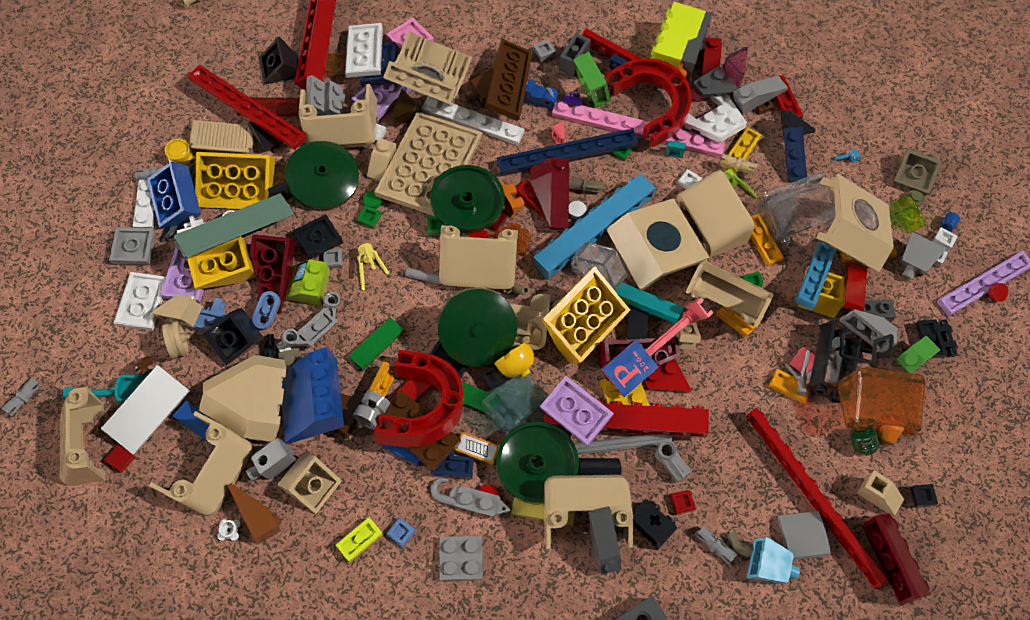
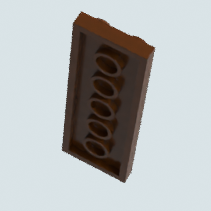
(509, 80)

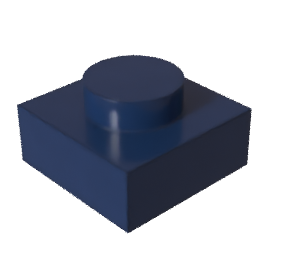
(616, 61)

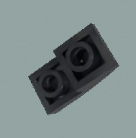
(637, 323)

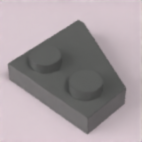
(714, 84)

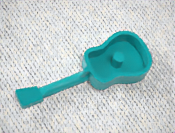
(123, 388)

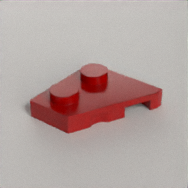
(667, 378)

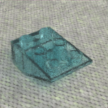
(514, 402)

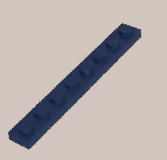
(570, 150)

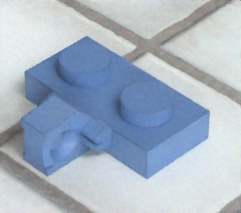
(211, 316)

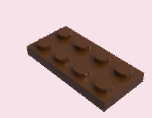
(434, 453)

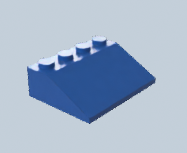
(312, 396)

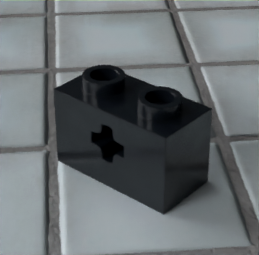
(659, 532)

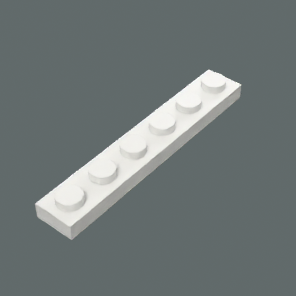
(473, 120)

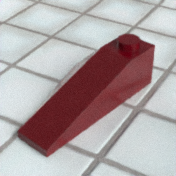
(551, 188)

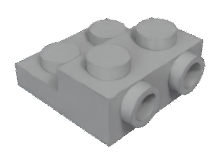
(325, 97)

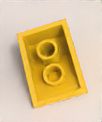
(222, 264)

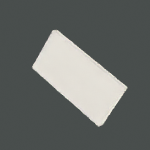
(364, 50)
(145, 409)

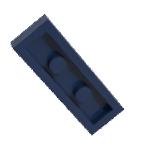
(795, 153)

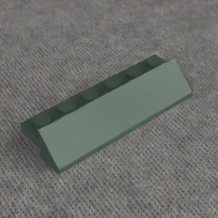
(232, 225)

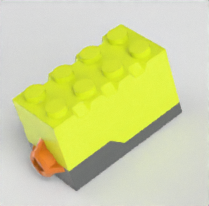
(682, 37)

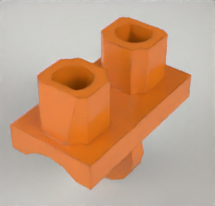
(510, 204)

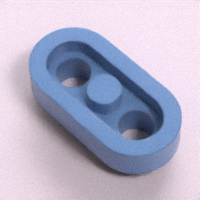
(264, 309)

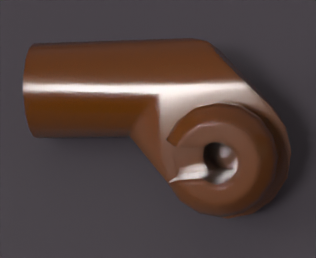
(142, 364)

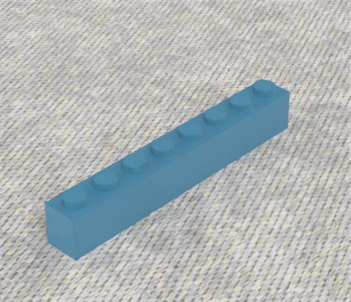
(593, 226)

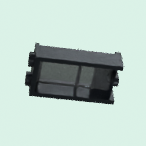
(828, 365)

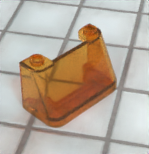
(883, 398)

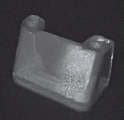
(797, 208)

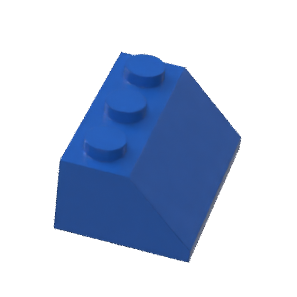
(173, 195)

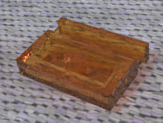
(336, 64)

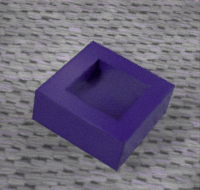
(574, 98)

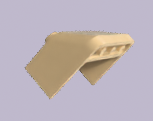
(346, 130)
(730, 292)
(220, 469)
(587, 494)

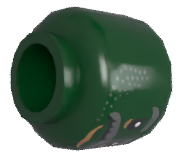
(865, 441)

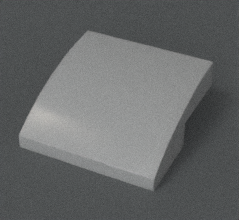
(804, 535)

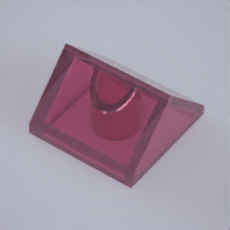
(735, 65)

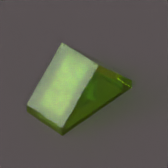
(908, 214)

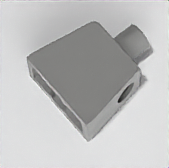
(919, 255)
(272, 460)

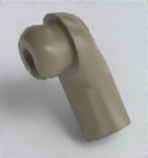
(518, 289)
(740, 548)

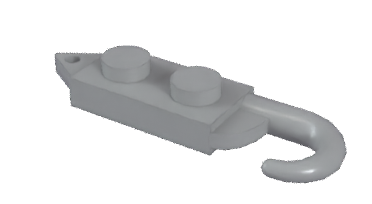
(470, 499)

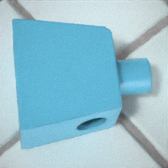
(771, 562)

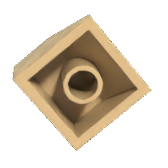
(309, 482)

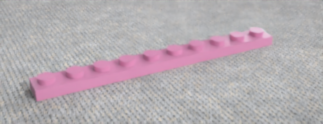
(617, 122)

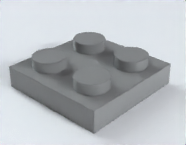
(132, 246)
(461, 558)

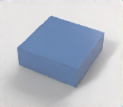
(401, 532)

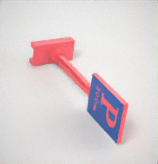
(635, 362)

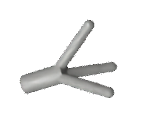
(804, 376)

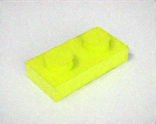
(359, 539)

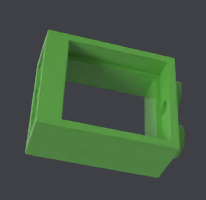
(592, 79)

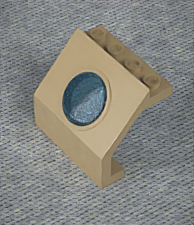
(656, 242)

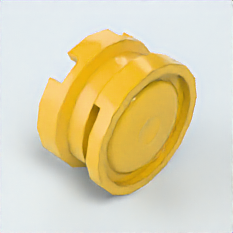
(178, 151)

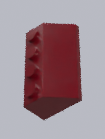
(895, 559)

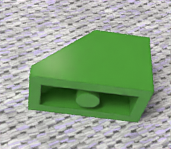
(917, 355)

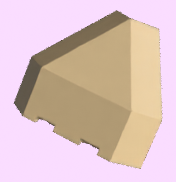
(247, 397)

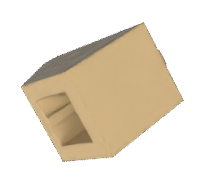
(881, 493)

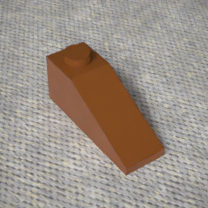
(257, 516)

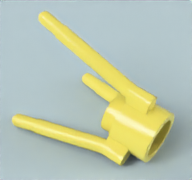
(368, 255)

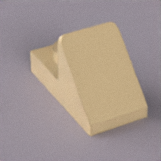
(688, 336)

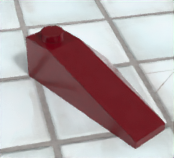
(272, 264)
(610, 349)

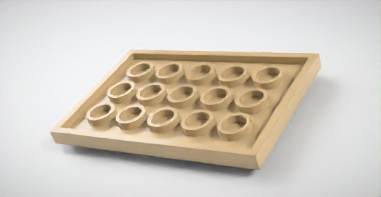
(422, 156)

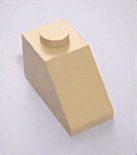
(380, 159)
(179, 309)

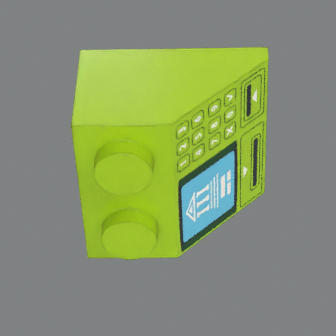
(308, 282)

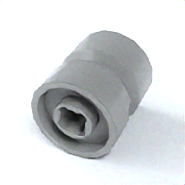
(372, 406)

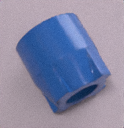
(950, 221)

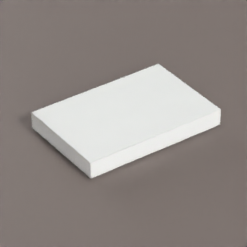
(139, 301)

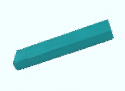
(650, 303)

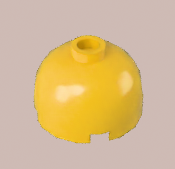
(516, 361)

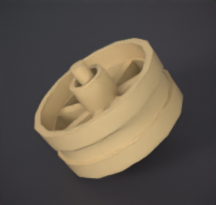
(175, 339)

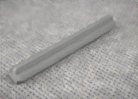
(621, 443)

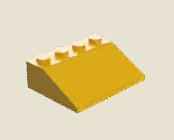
(232, 179)
(584, 316)

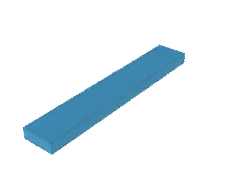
(815, 276)

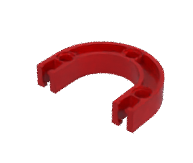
(661, 74)
(438, 422)

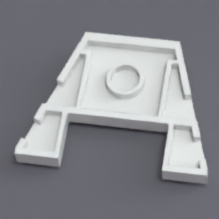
(719, 122)

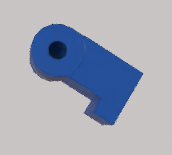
(540, 95)

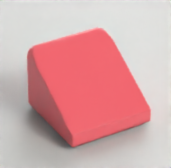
(558, 133)
(797, 361)

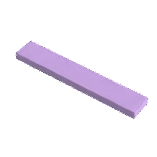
(980, 285)

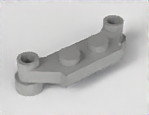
(316, 327)

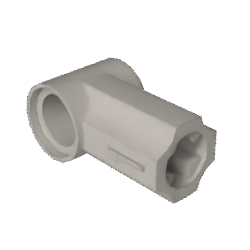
(674, 462)

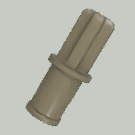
(585, 185)

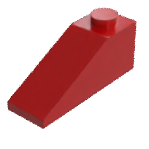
(710, 54)

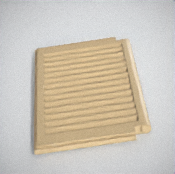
(221, 136)

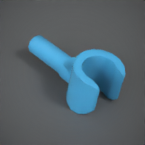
(853, 155)

